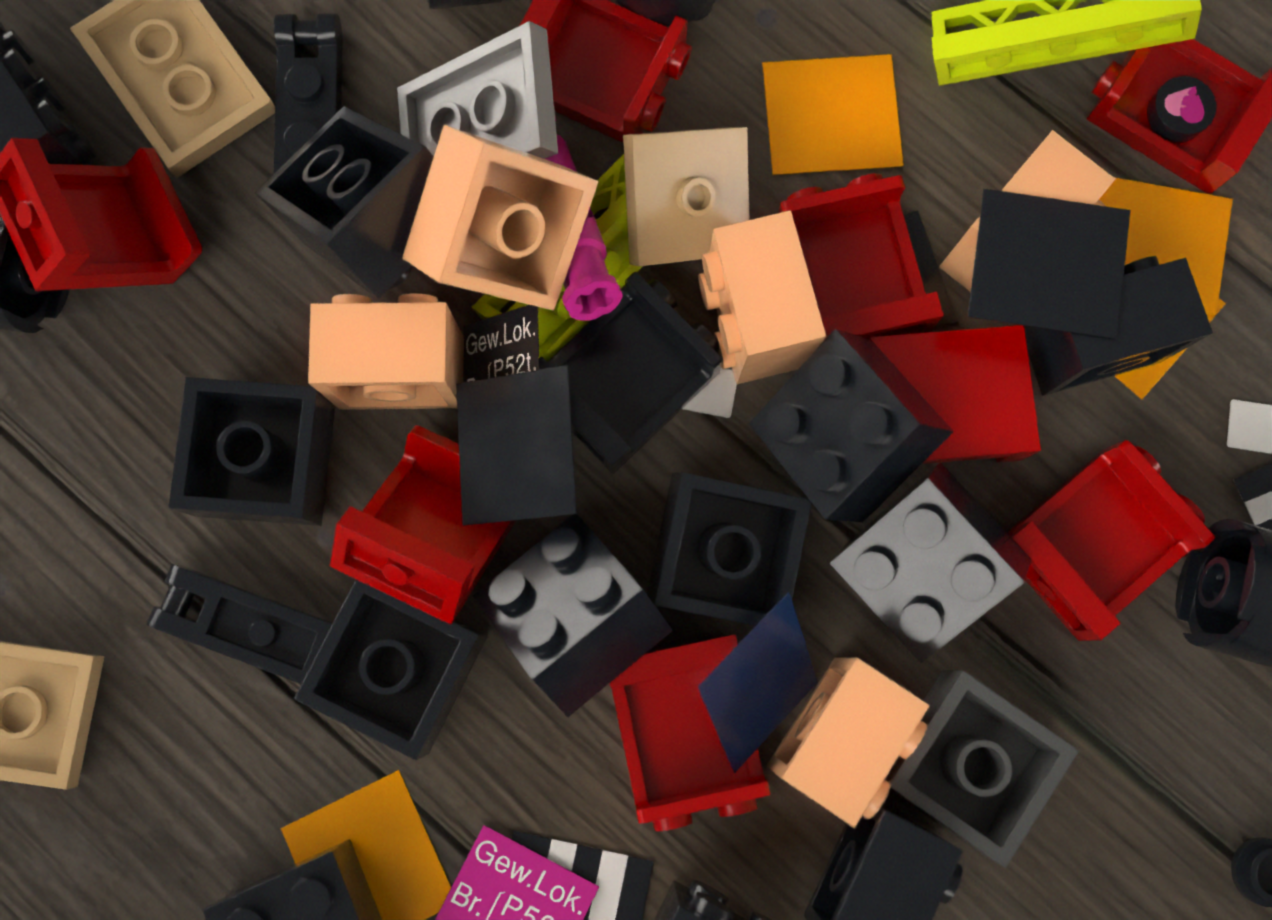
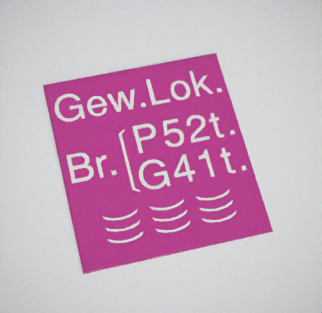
(514, 884)

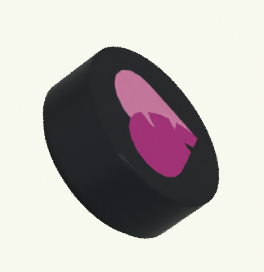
(1181, 109)

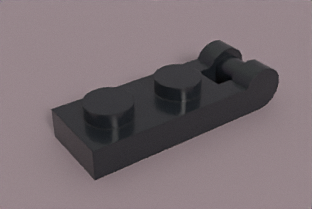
(305, 87)
(240, 624)

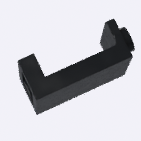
(634, 371)

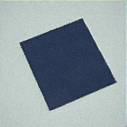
(759, 683)

